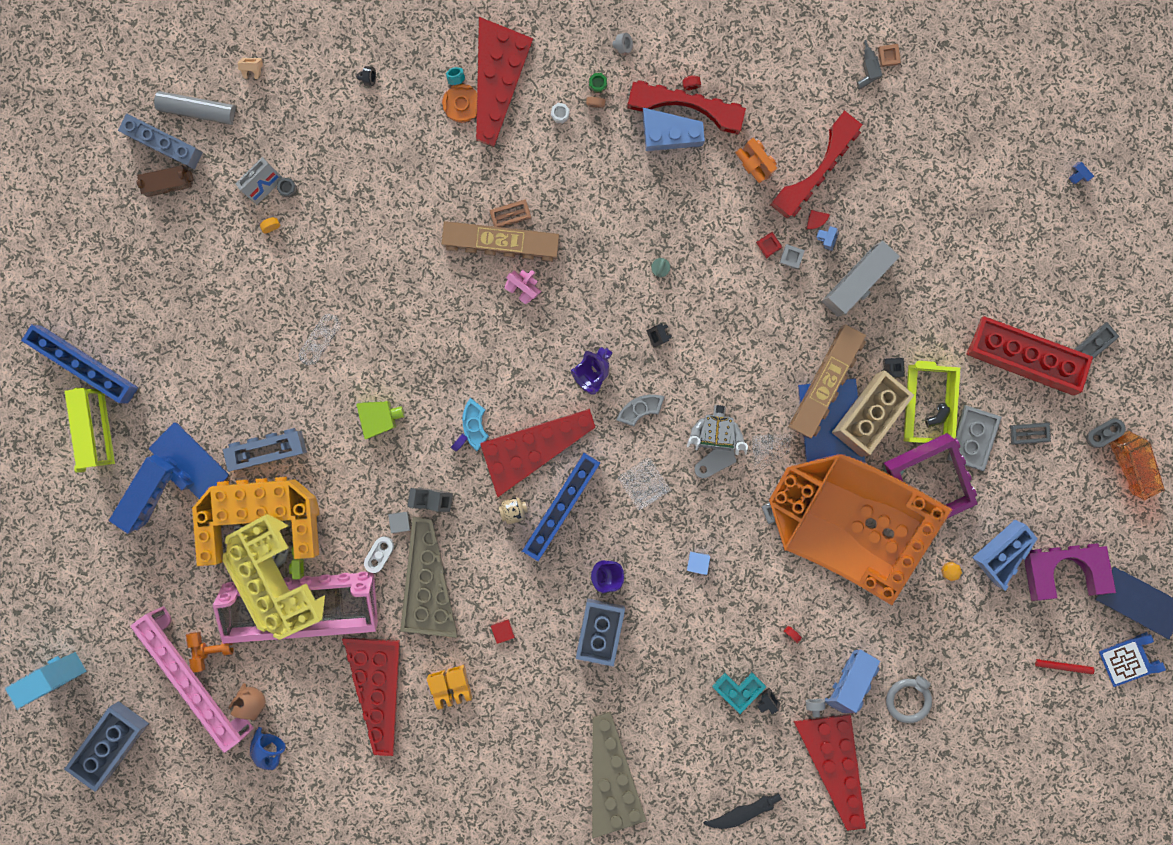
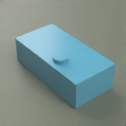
(45, 679)

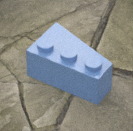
(670, 131)
(1005, 552)

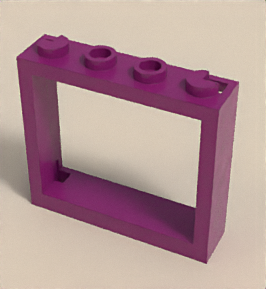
(928, 450)

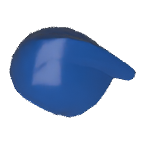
(261, 756)

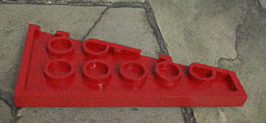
(499, 68)
(524, 451)
(834, 756)

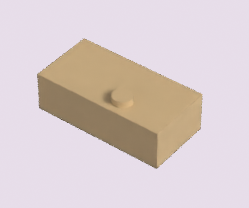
(873, 413)

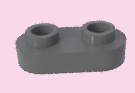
(1105, 434)

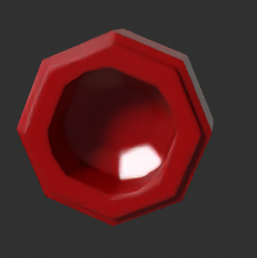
(691, 82)

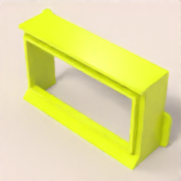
(951, 399)
(82, 429)

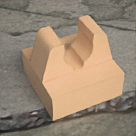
(250, 64)

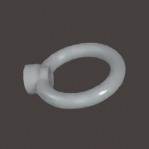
(921, 685)

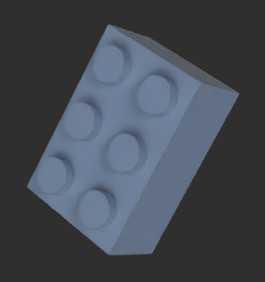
(600, 632)

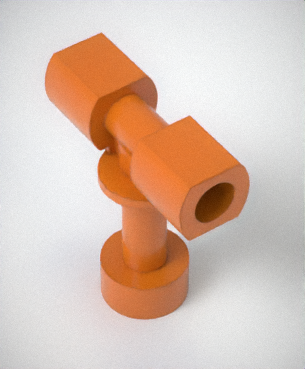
(200, 651)

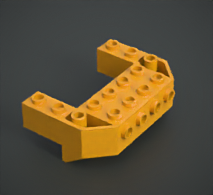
(248, 502)

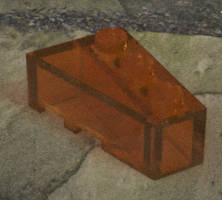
(1138, 465)

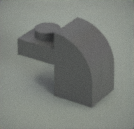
(430, 499)

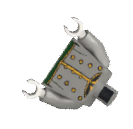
(717, 432)

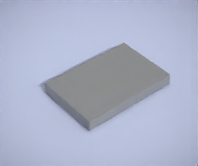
(976, 436)

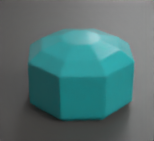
(455, 76)

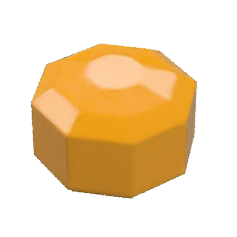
(951, 571)

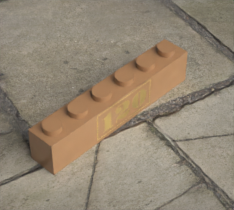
(500, 240)
(827, 381)

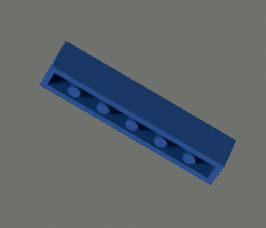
(79, 364)
(561, 506)

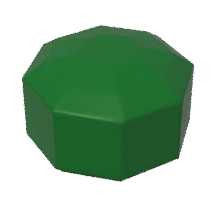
(597, 82)

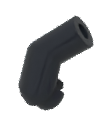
(943, 413)

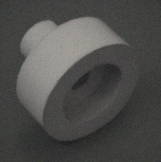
(623, 43)
(815, 706)

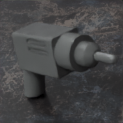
(871, 67)

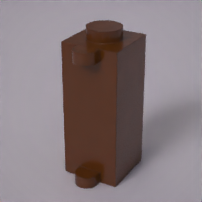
(164, 181)

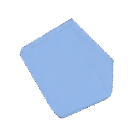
(698, 563)

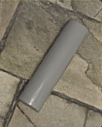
(194, 107)

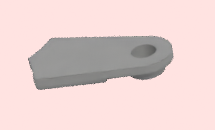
(715, 462)

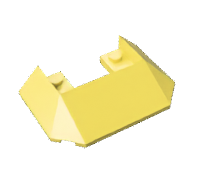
(261, 583)

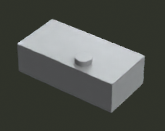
(860, 279)

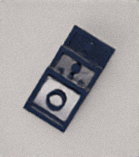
(1140, 603)

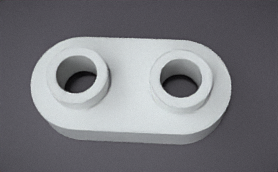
(379, 554)

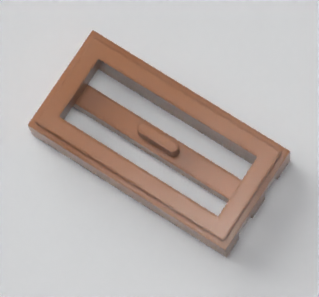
(509, 206)

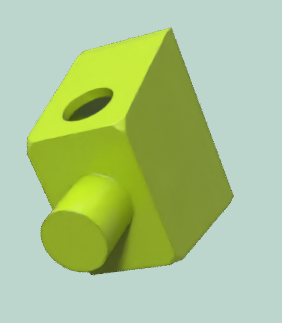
(378, 417)

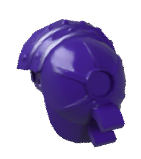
(584, 375)

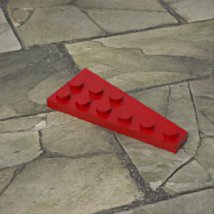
(375, 678)

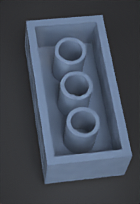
(106, 746)

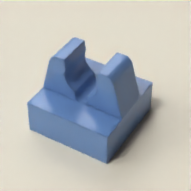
(829, 238)

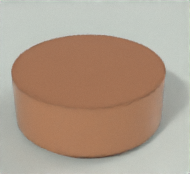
(595, 102)

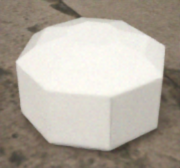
(560, 113)

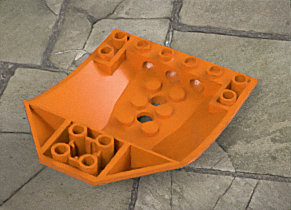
(824, 515)

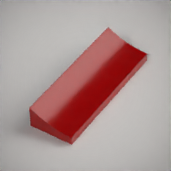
(1030, 356)

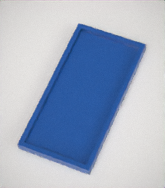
(825, 442)

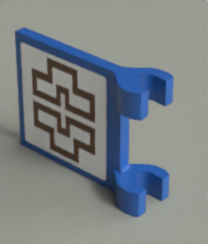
(1128, 660)

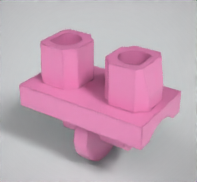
(525, 282)

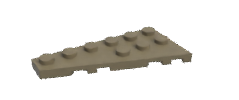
(426, 593)
(613, 788)

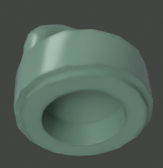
(660, 267)

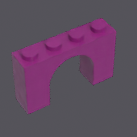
(1092, 560)

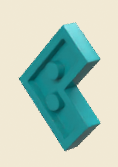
(739, 695)

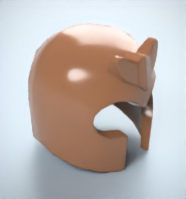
(252, 702)

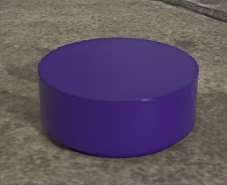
(459, 442)

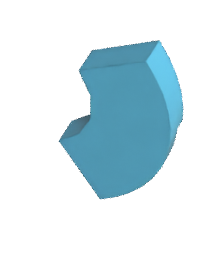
(473, 424)

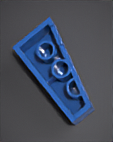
(142, 494)

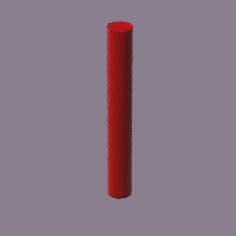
(1064, 666)

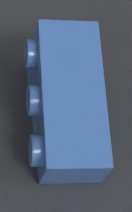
(854, 682)

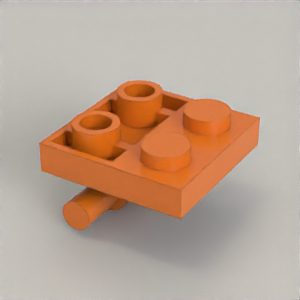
(756, 160)

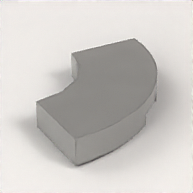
(639, 407)

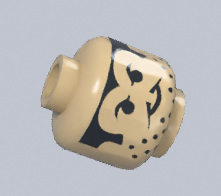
(513, 510)

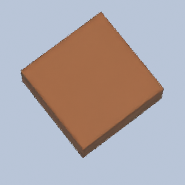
(889, 55)

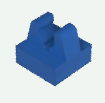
(1081, 173)

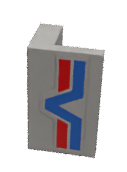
(259, 181)

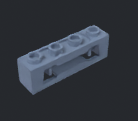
(160, 141)
(233, 456)

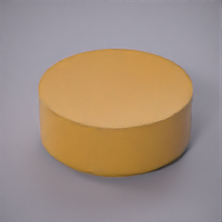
(269, 225)

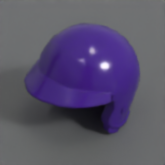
(607, 576)

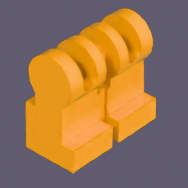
(442, 681)

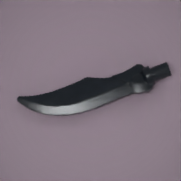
(744, 813)

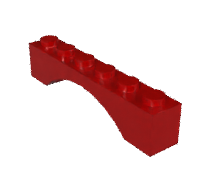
(725, 116)
(840, 134)

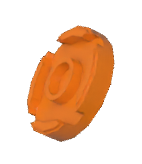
(465, 107)

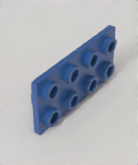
(192, 464)

